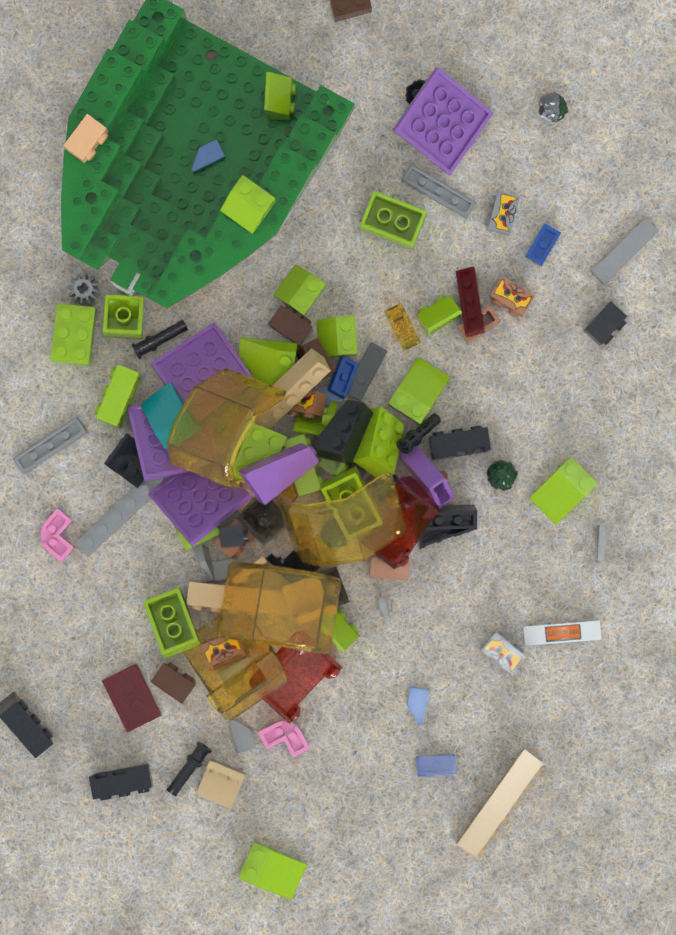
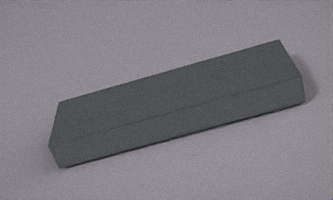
(366, 371)

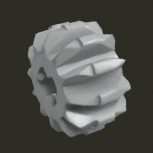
(87, 294)

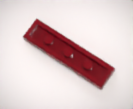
(470, 301)

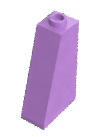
(277, 472)
(427, 476)

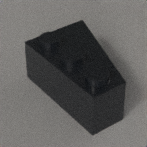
(344, 432)
(459, 443)
(450, 522)
(25, 725)
(121, 782)

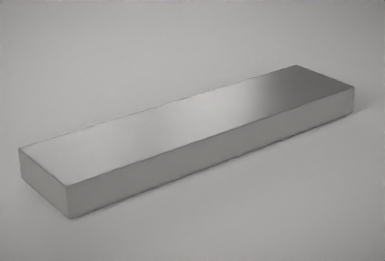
(438, 191)
(624, 251)
(50, 445)

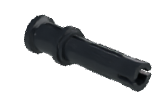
(151, 343)
(414, 437)
(194, 761)

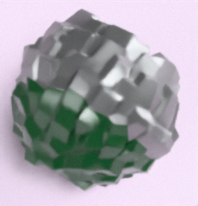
(552, 107)

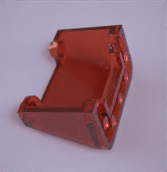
(418, 512)
(304, 673)

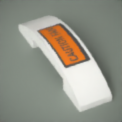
(562, 633)

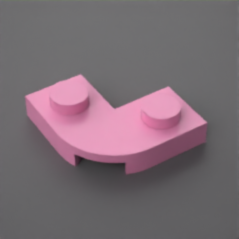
(51, 534)
(284, 732)

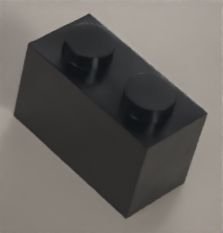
(605, 324)
(233, 536)

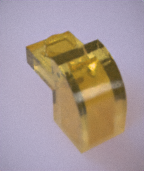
(402, 326)

